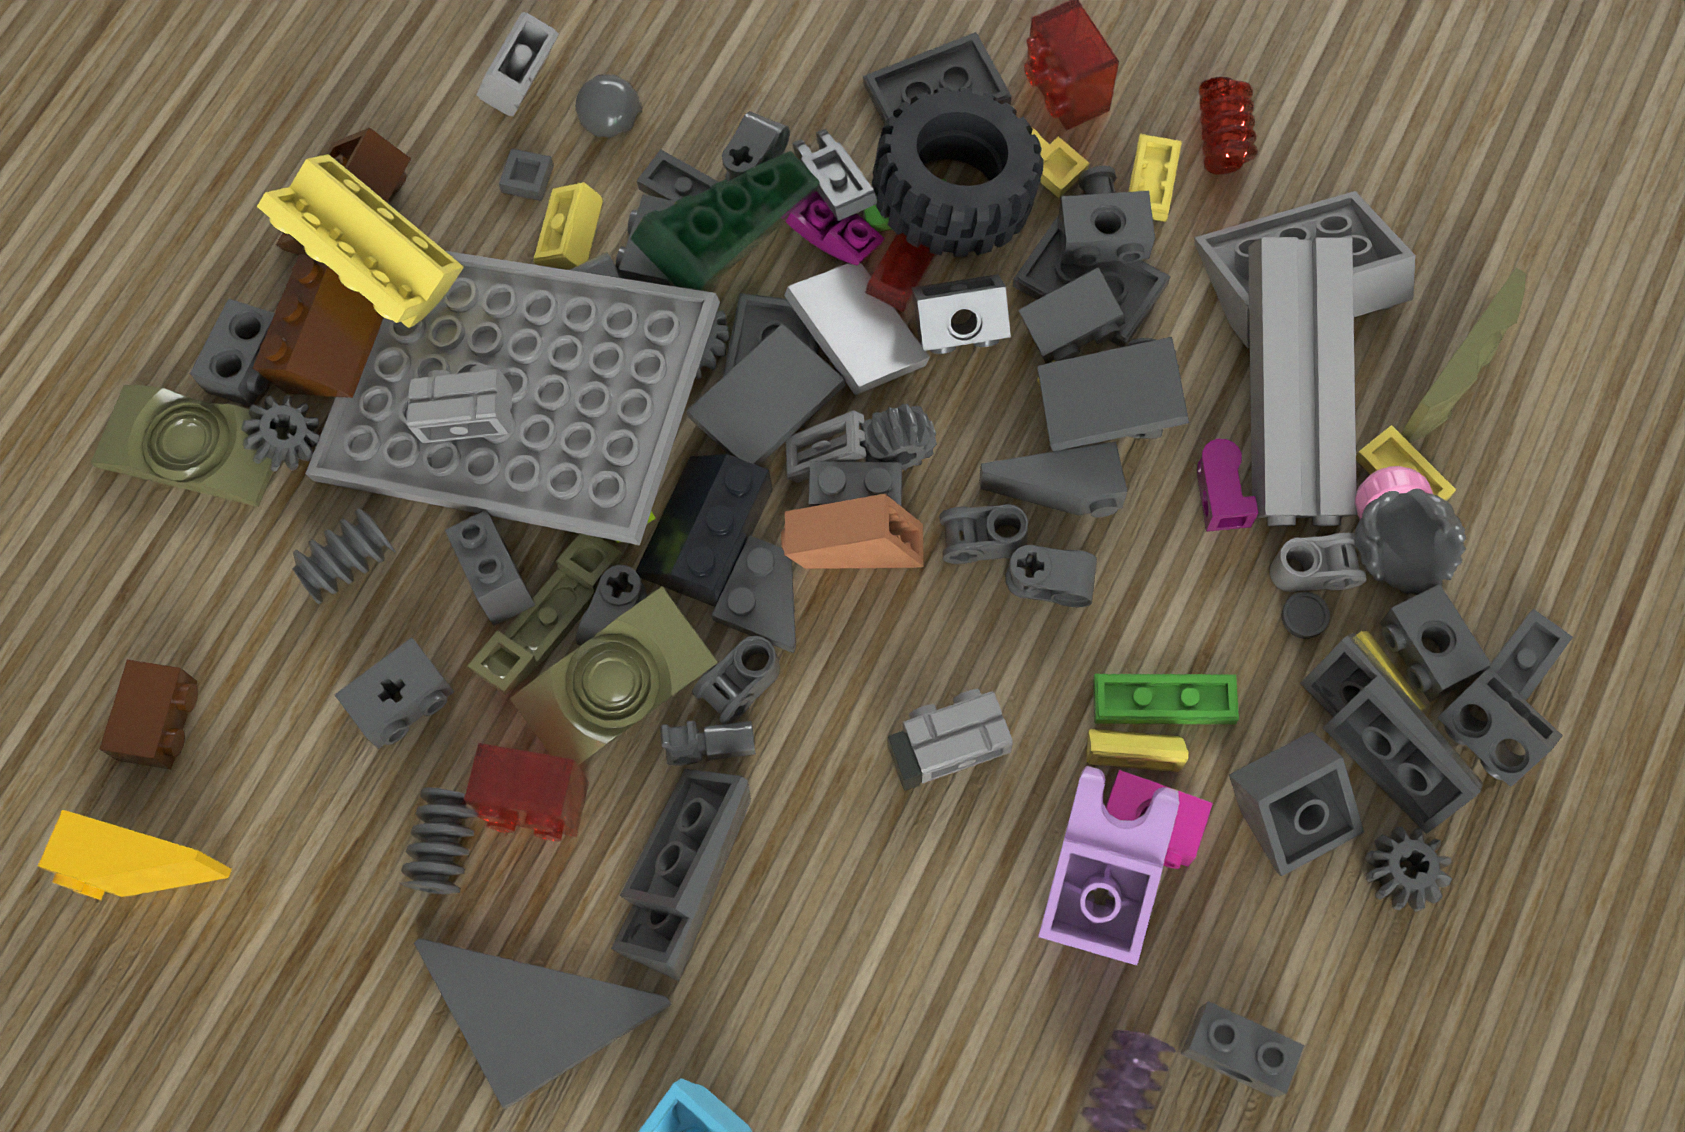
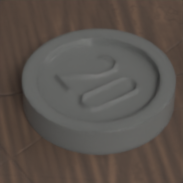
(1305, 615)

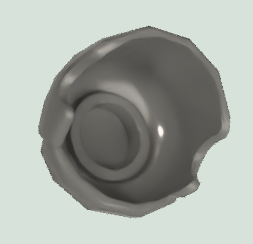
(607, 105)

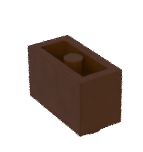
(149, 714)

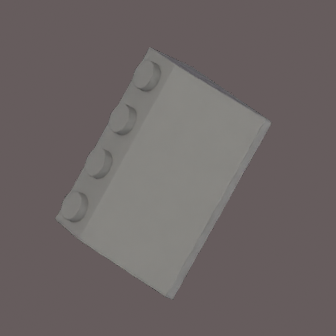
(1380, 258)

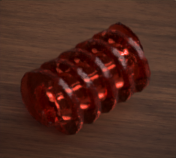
(1227, 124)

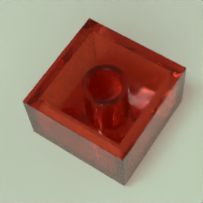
(1070, 64)
(527, 791)

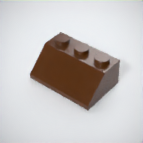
(372, 162)
(318, 334)

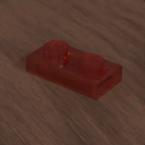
(899, 271)

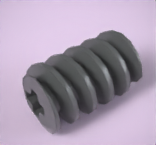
(340, 555)
(438, 841)

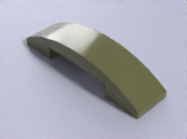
(558, 607)

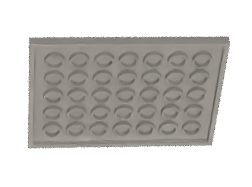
(595, 398)

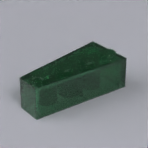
(717, 228)

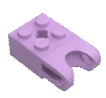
(1112, 856)

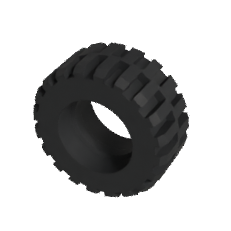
(966, 130)

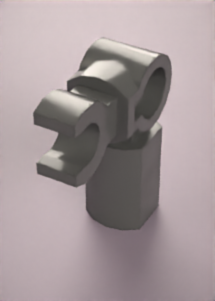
(687, 746)

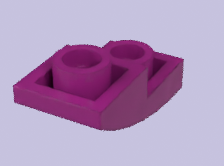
(845, 239)

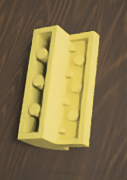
(362, 240)

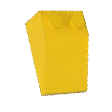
(111, 859)

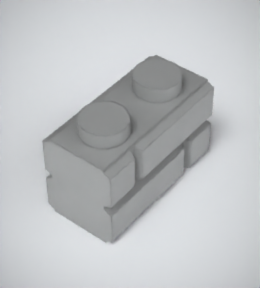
(517, 64)
(460, 405)
(958, 734)

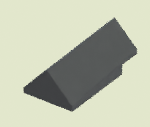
(1390, 735)
(681, 870)

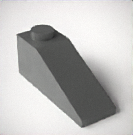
(1066, 480)

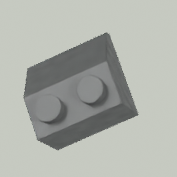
(1298, 802)

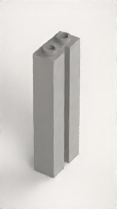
(1302, 379)

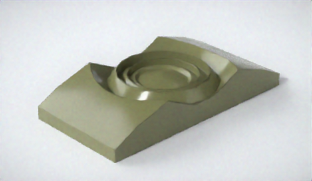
(1468, 360)
(183, 444)
(614, 678)

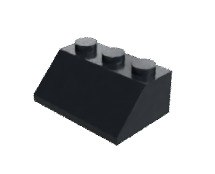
(706, 526)

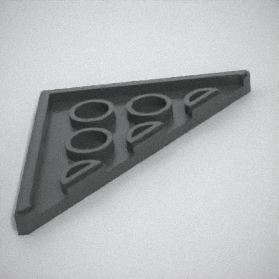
(531, 1019)

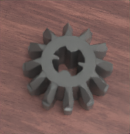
(264, 435)
(899, 436)
(1424, 860)

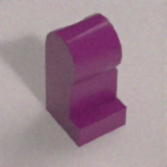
(1221, 488)

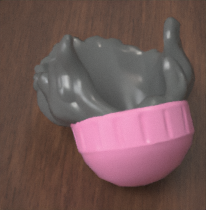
(1407, 531)

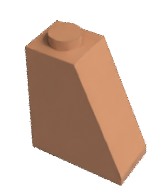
(854, 535)

